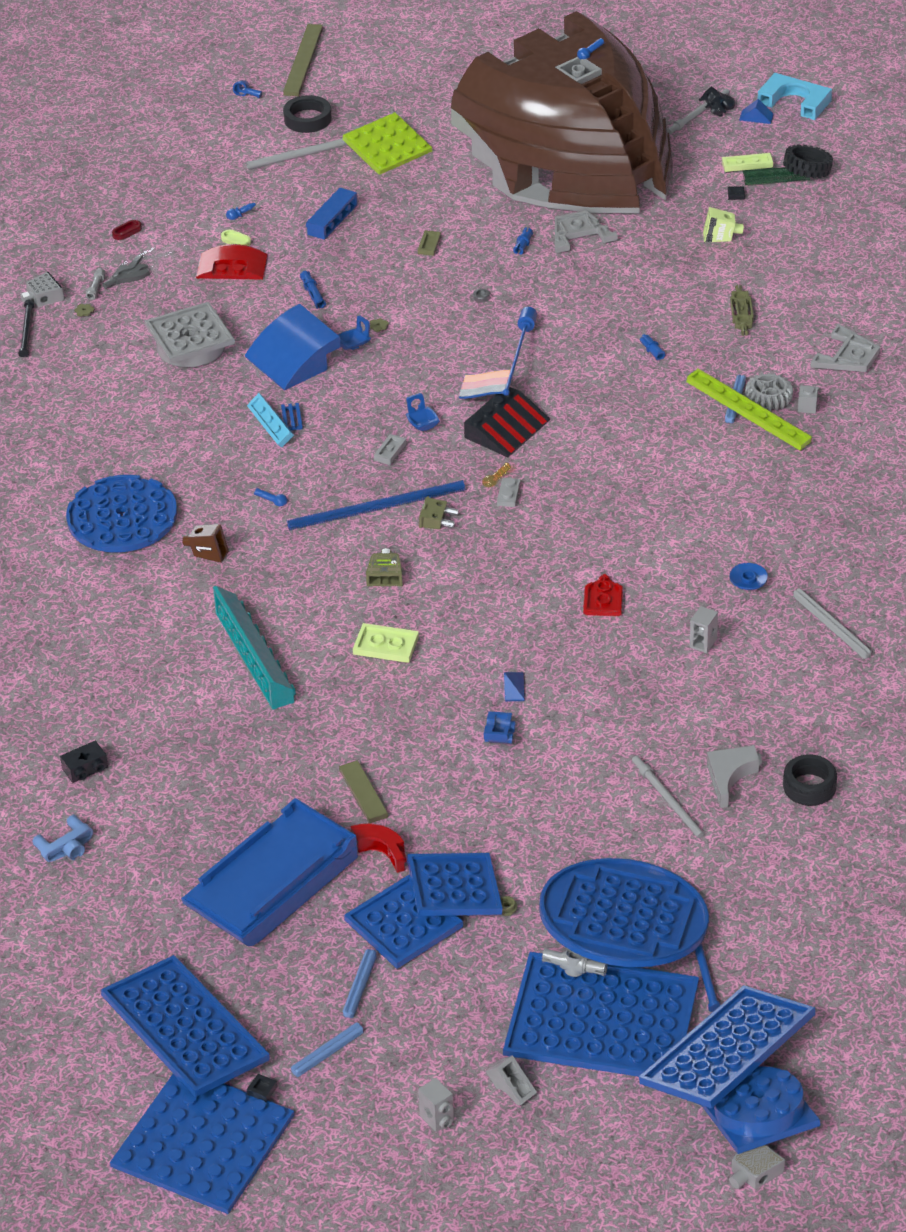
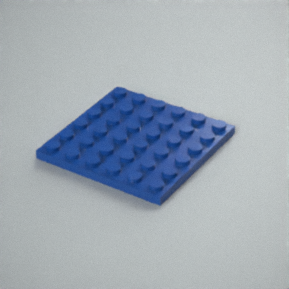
(202, 1143)

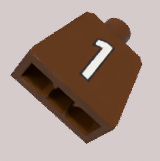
(207, 542)

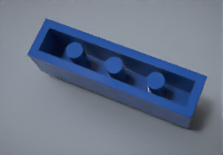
(331, 213)

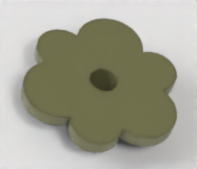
(84, 310)
(378, 325)

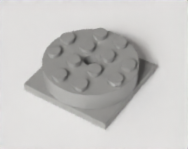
(190, 335)

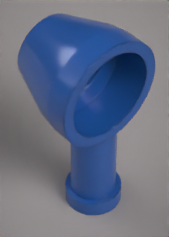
(237, 87)

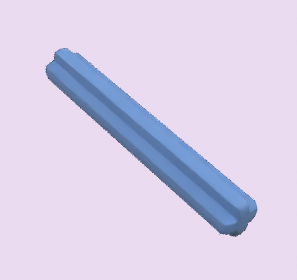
(738, 386)
(359, 983)
(327, 1049)

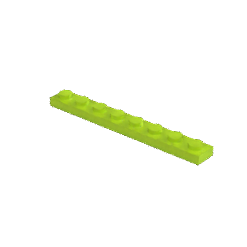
(749, 409)

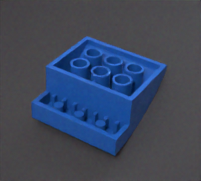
(293, 347)

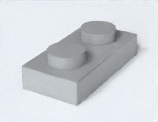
(390, 449)
(508, 492)

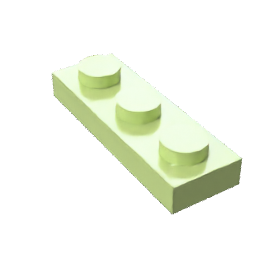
(747, 162)

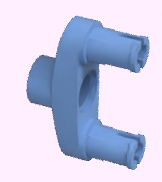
(69, 844)

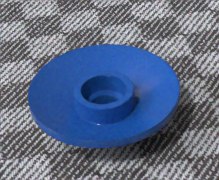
(748, 576)

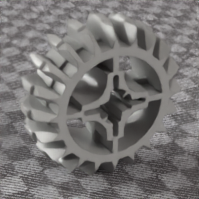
(769, 391)

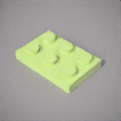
(385, 642)

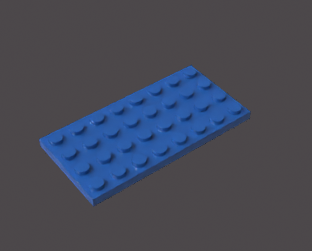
(185, 1025)
(727, 1046)

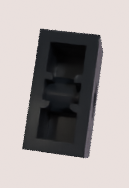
(84, 761)

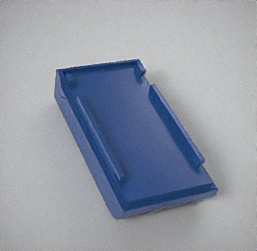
(272, 873)

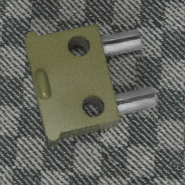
(433, 514)

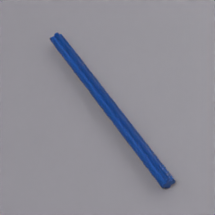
(379, 503)

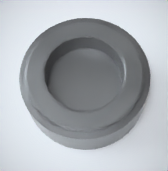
(481, 295)

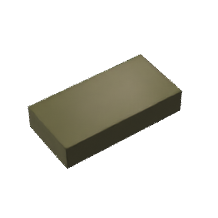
(429, 242)

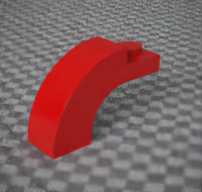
(381, 839)

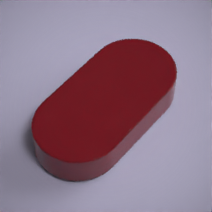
(126, 230)

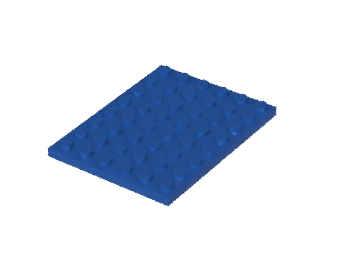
(598, 1020)

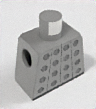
(43, 290)

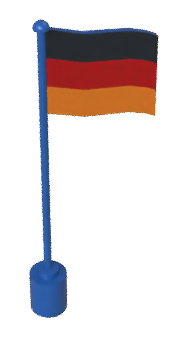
(498, 381)

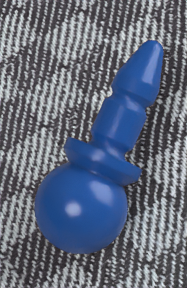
(233, 214)

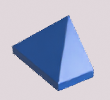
(514, 686)

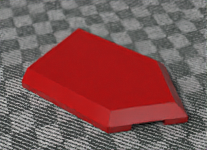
(603, 597)

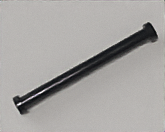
(29, 305)

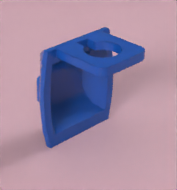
(355, 337)
(423, 417)

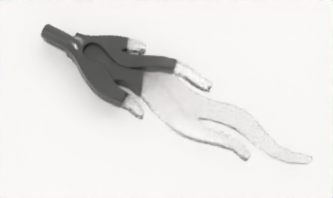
(148, 262)

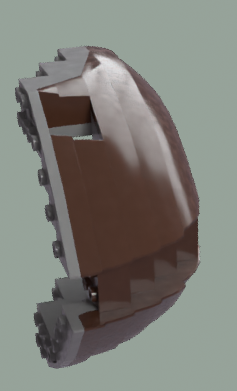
(577, 117)

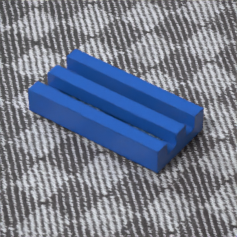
(291, 408)

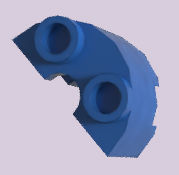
(499, 727)

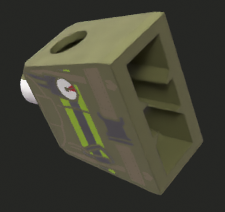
(384, 569)

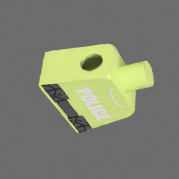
(720, 226)

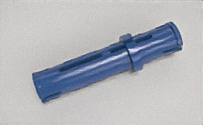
(311, 286)

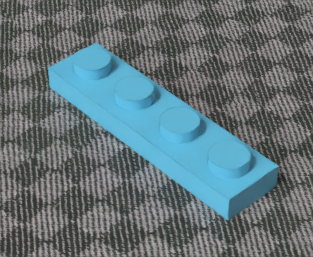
(270, 420)

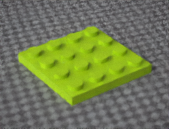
(387, 143)

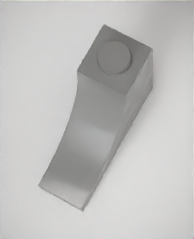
(730, 766)

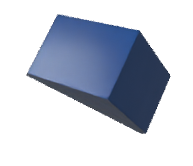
(757, 113)

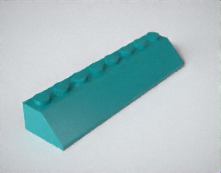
(253, 649)

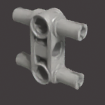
(573, 963)

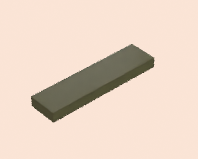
(363, 792)

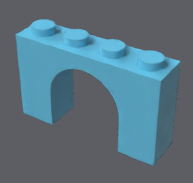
(779, 85)

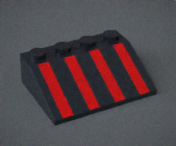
(505, 422)

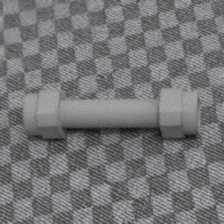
(99, 276)

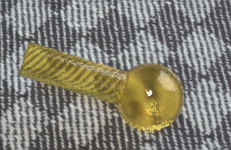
(491, 480)

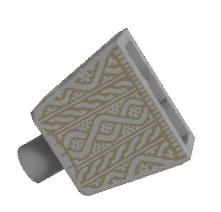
(756, 1167)

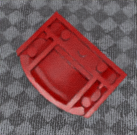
(232, 262)

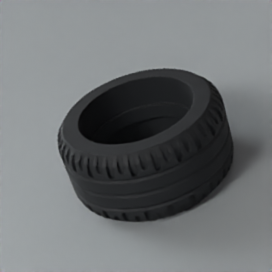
(809, 794)

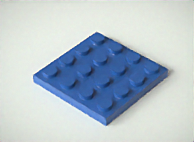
(454, 884)
(393, 925)

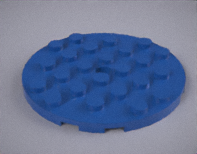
(147, 516)

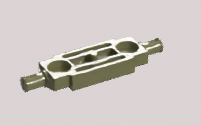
(742, 319)

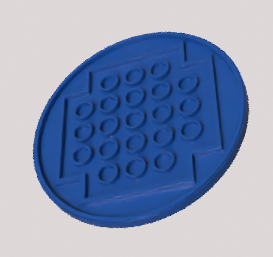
(623, 912)

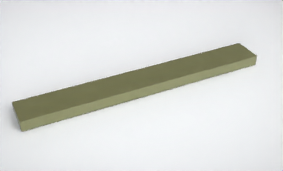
(303, 60)

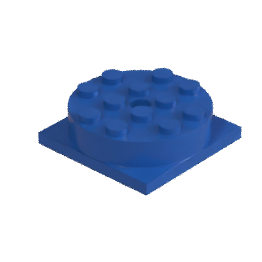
(763, 1110)

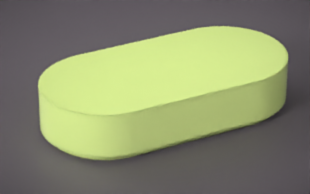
(234, 237)

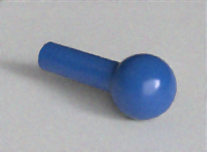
(584, 53)
(278, 500)

